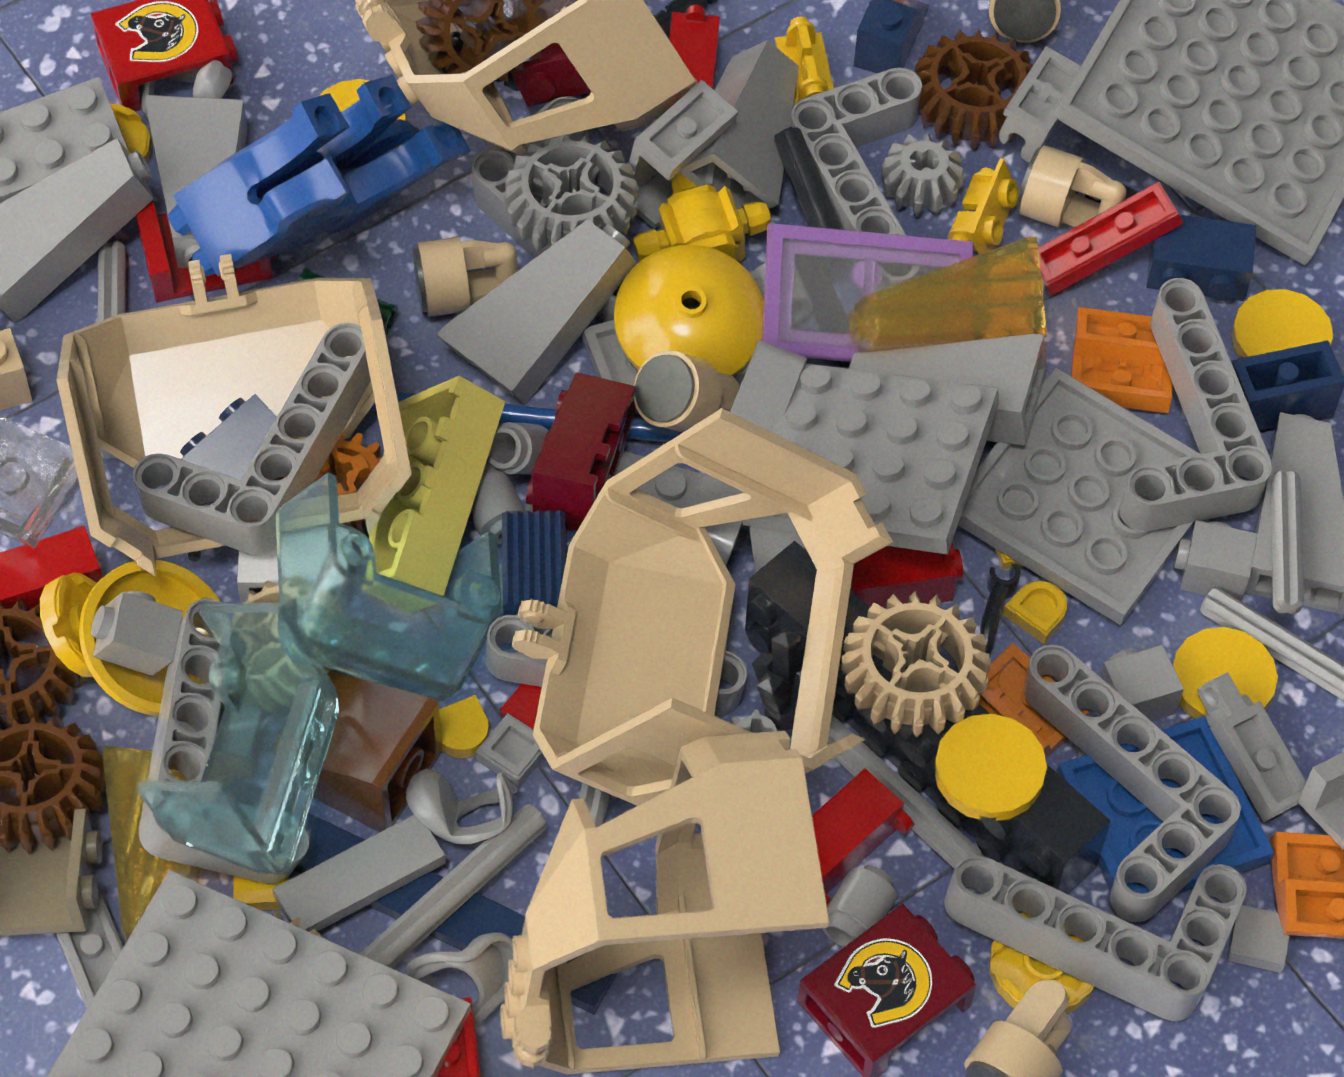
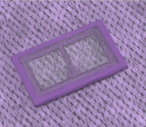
(823, 272)

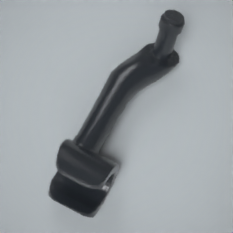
(999, 591)

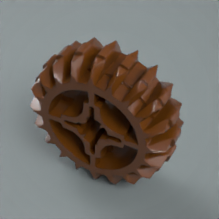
(478, 40)
(978, 74)
(36, 674)
(44, 779)

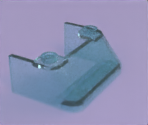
(372, 621)
(265, 748)

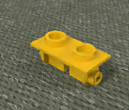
(807, 51)
(992, 197)

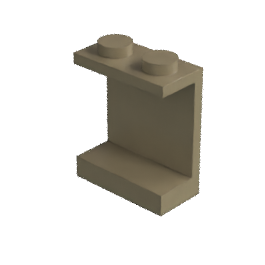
(49, 887)

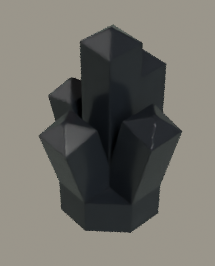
(780, 677)

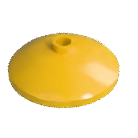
(720, 330)
(171, 587)

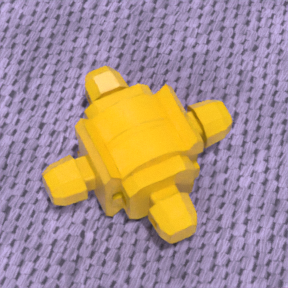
(703, 219)

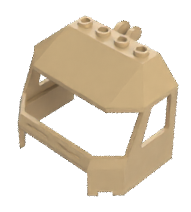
(610, 43)
(171, 370)
(652, 607)
(714, 899)

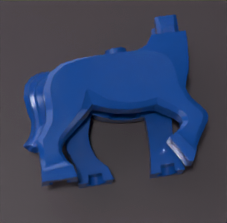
(311, 176)

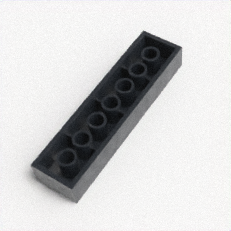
(1050, 842)

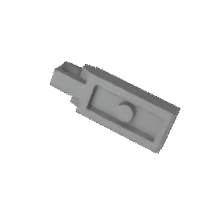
(1252, 747)

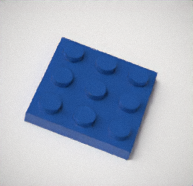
(1134, 822)

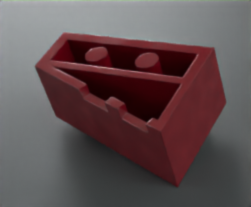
(581, 447)

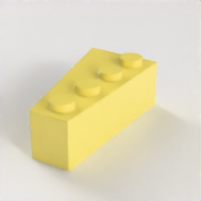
(447, 448)

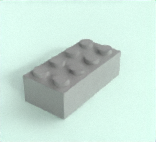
(52, 134)

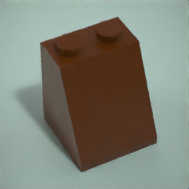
(376, 749)

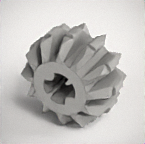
(922, 174)

